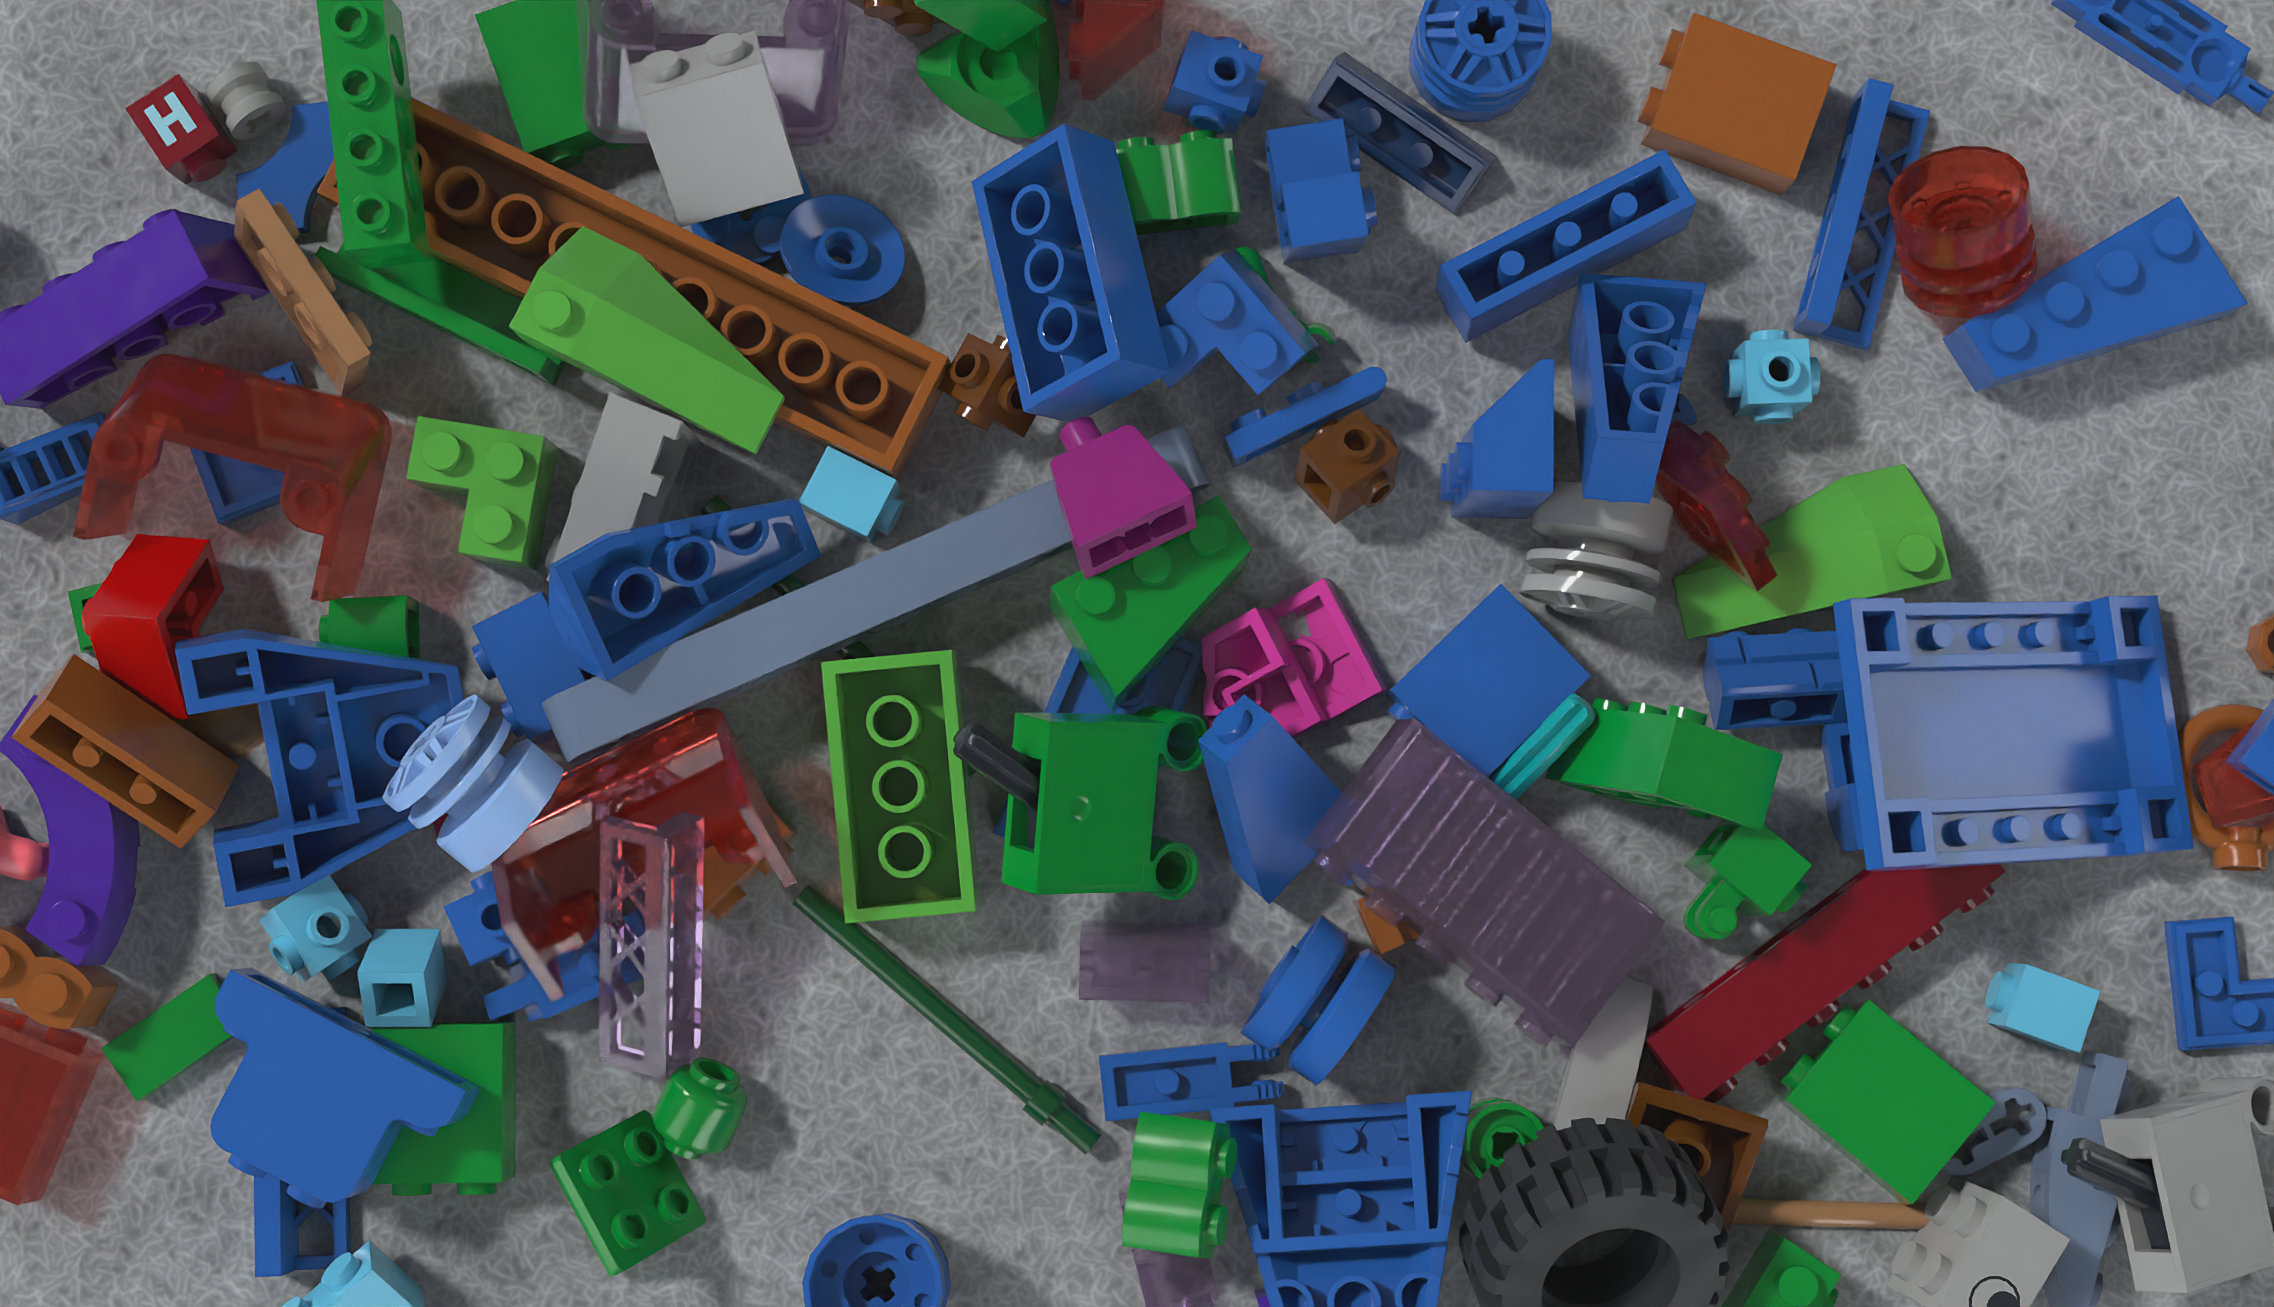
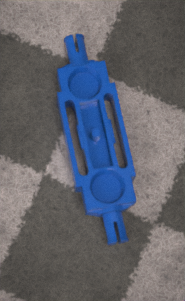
(2180, 36)

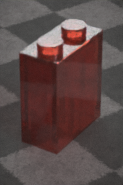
(40, 1097)

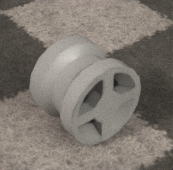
(246, 100)

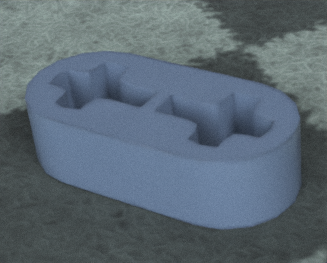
(2004, 1140)

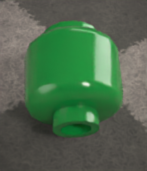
(700, 1108)

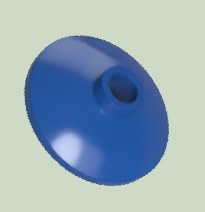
(844, 229)

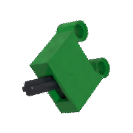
(1087, 799)

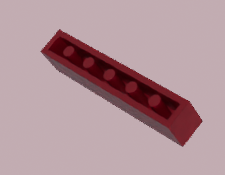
(1805, 970)

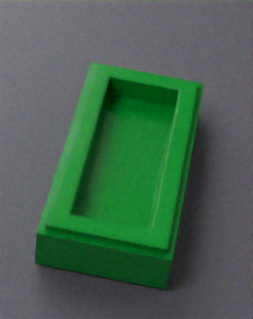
(169, 1040)

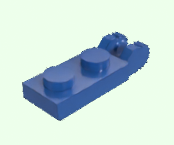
(1180, 1079)

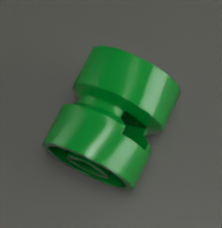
(1492, 1129)

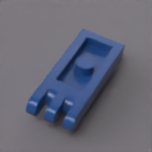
(1308, 410)

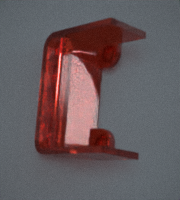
(322, 441)
(552, 872)

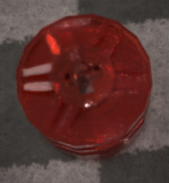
(1964, 231)

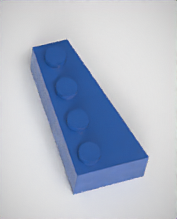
(1626, 372)

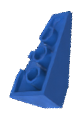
(665, 579)

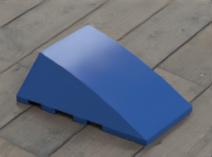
(1350, 1197)

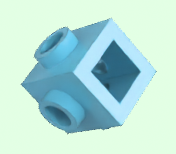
(1756, 392)
(317, 931)

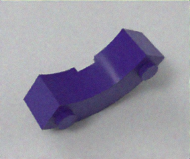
(89, 860)

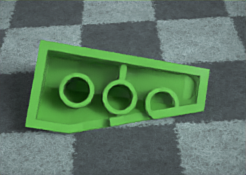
(634, 330)

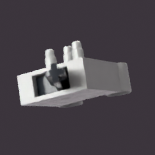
(2188, 1184)

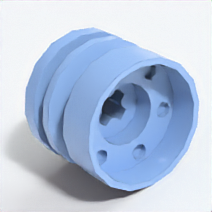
(485, 793)

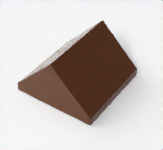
(1715, 1137)

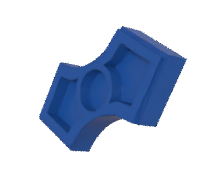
(298, 165)

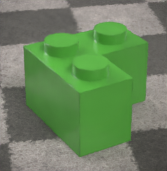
(505, 482)

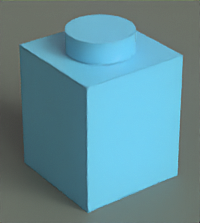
(853, 496)
(402, 978)
(2041, 1006)

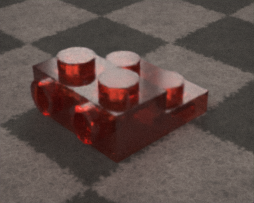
(1713, 504)

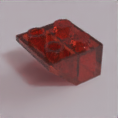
(1111, 40)

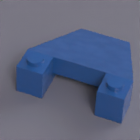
(332, 740)

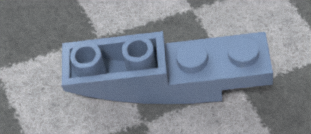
(2070, 1204)

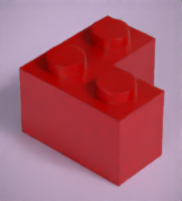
(145, 605)

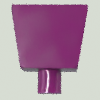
(1117, 495)

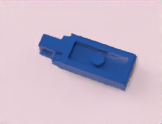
(578, 974)

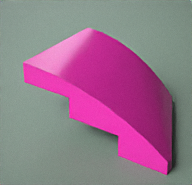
(1300, 688)

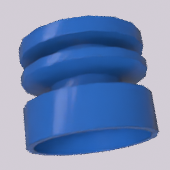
(1473, 78)
(841, 1263)

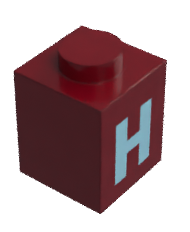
(182, 131)

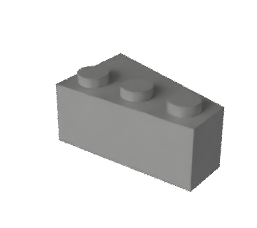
(629, 474)

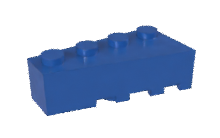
(2114, 295)

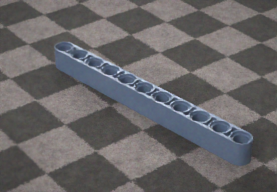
(828, 615)

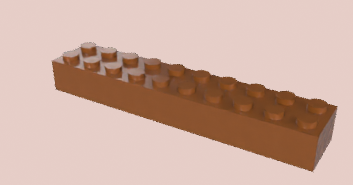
(839, 371)

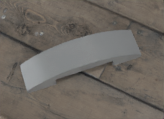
(1606, 1059)

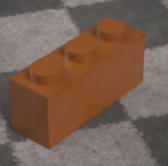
(126, 751)

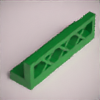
(450, 303)

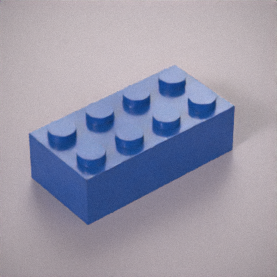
(1069, 275)

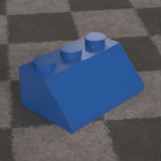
(1507, 454)

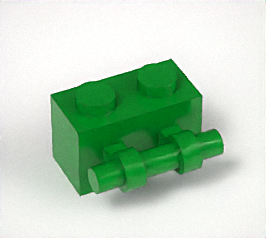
(1744, 873)

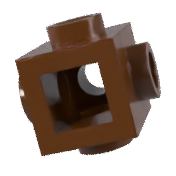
(986, 386)
(1348, 465)

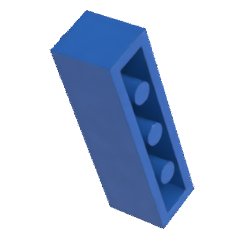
(1557, 245)

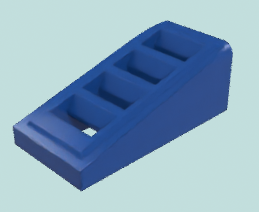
(44, 447)

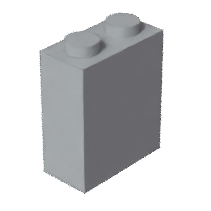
(715, 127)

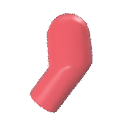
(21, 856)

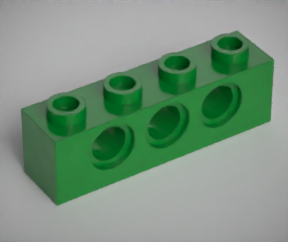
(373, 132)

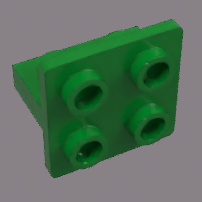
(627, 1192)

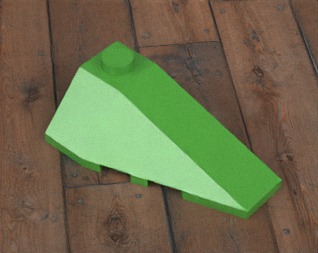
(1848, 541)

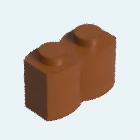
(50, 985)

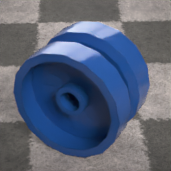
(1312, 995)

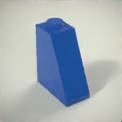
(1264, 795)

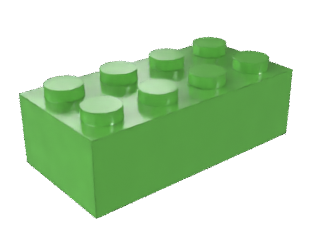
(900, 786)

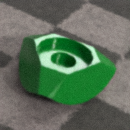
(1000, 90)

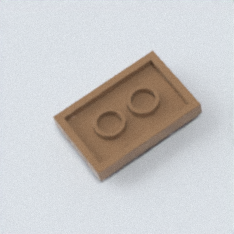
(302, 290)

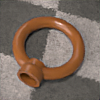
(2235, 846)

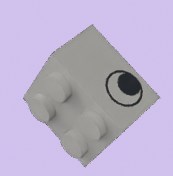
(1975, 1252)

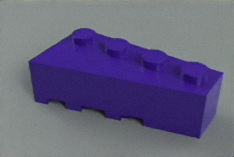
(121, 306)

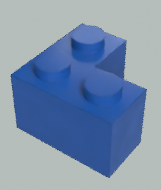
(1318, 191)
(1239, 316)

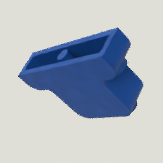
(321, 1092)

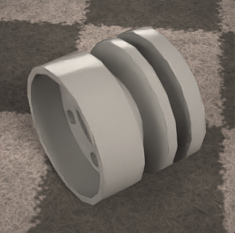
(1596, 555)

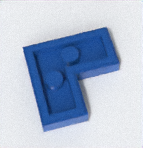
(2207, 990)

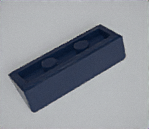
(1400, 132)

